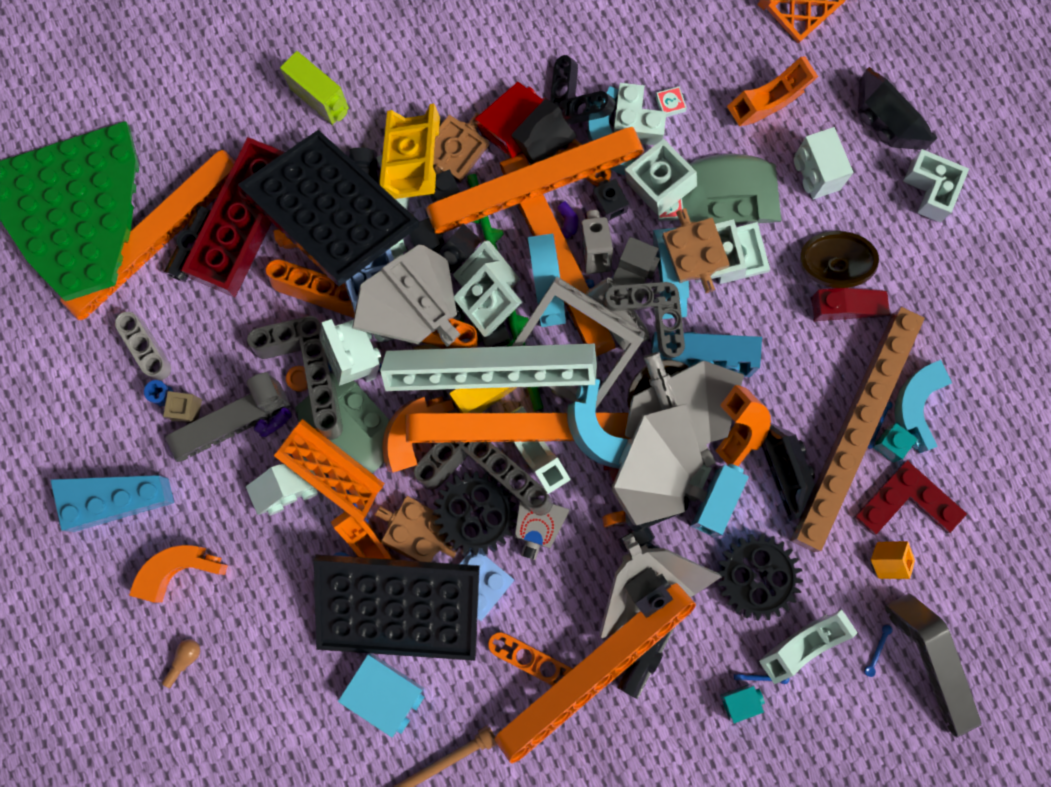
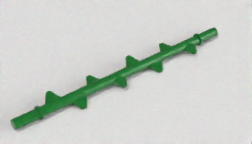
(515, 321)

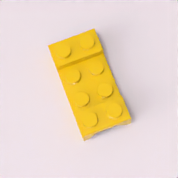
(409, 154)

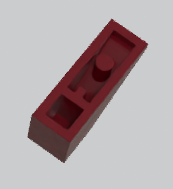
(849, 304)

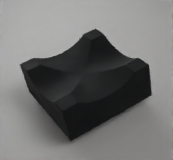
(543, 132)

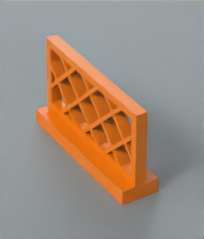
(789, 25)
(330, 459)

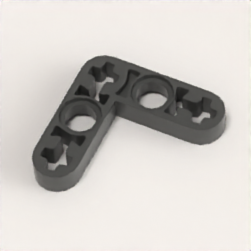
(661, 307)

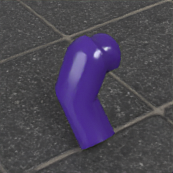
(571, 220)
(266, 429)

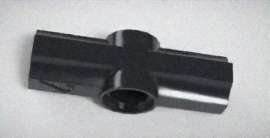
(181, 252)
(638, 672)

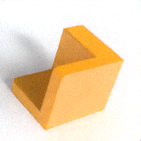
(893, 560)

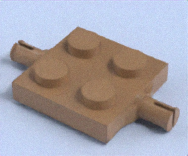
(458, 147)
(696, 250)
(412, 532)

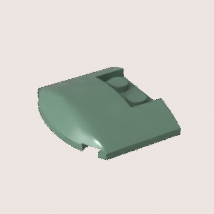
(735, 189)
(362, 424)

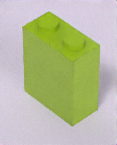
(315, 88)

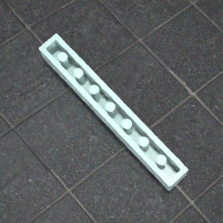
(489, 367)

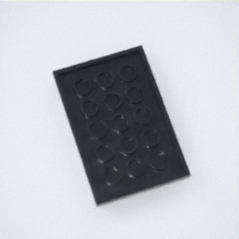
(328, 207)
(396, 607)

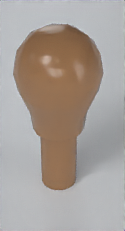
(184, 656)

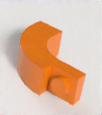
(761, 102)
(750, 425)
(396, 451)
(360, 537)
(157, 572)

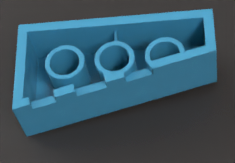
(728, 351)
(101, 500)

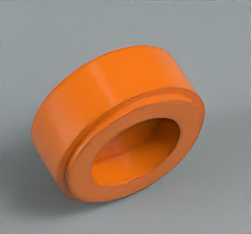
(297, 379)
(614, 519)

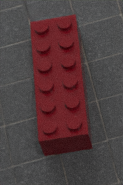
(232, 227)

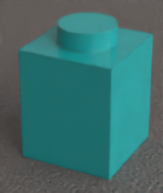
(895, 442)
(743, 703)

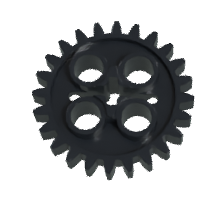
(453, 524)
(776, 560)

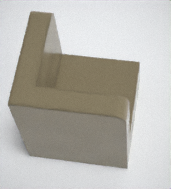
(182, 407)

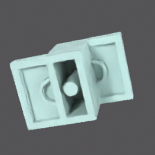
(744, 252)
(486, 288)
(349, 352)

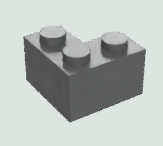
(636, 265)

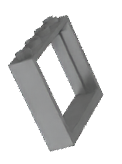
(598, 313)

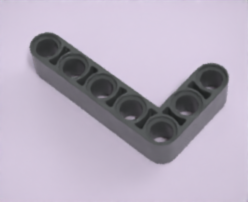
(314, 366)
(263, 403)
(489, 463)
(939, 660)

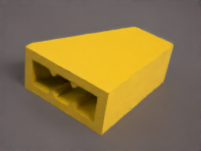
(478, 399)

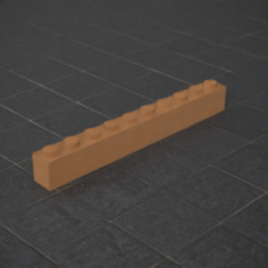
(857, 430)

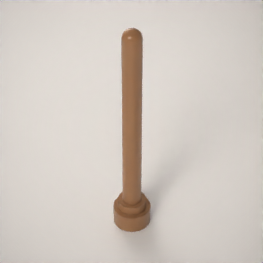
(482, 740)

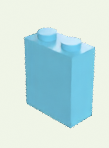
(720, 500)
(382, 695)

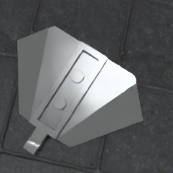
(409, 299)
(703, 390)
(659, 466)
(674, 567)

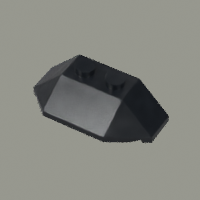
(891, 114)
(789, 469)

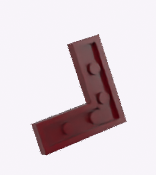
(910, 484)

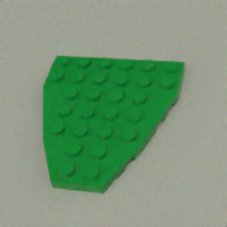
(72, 208)

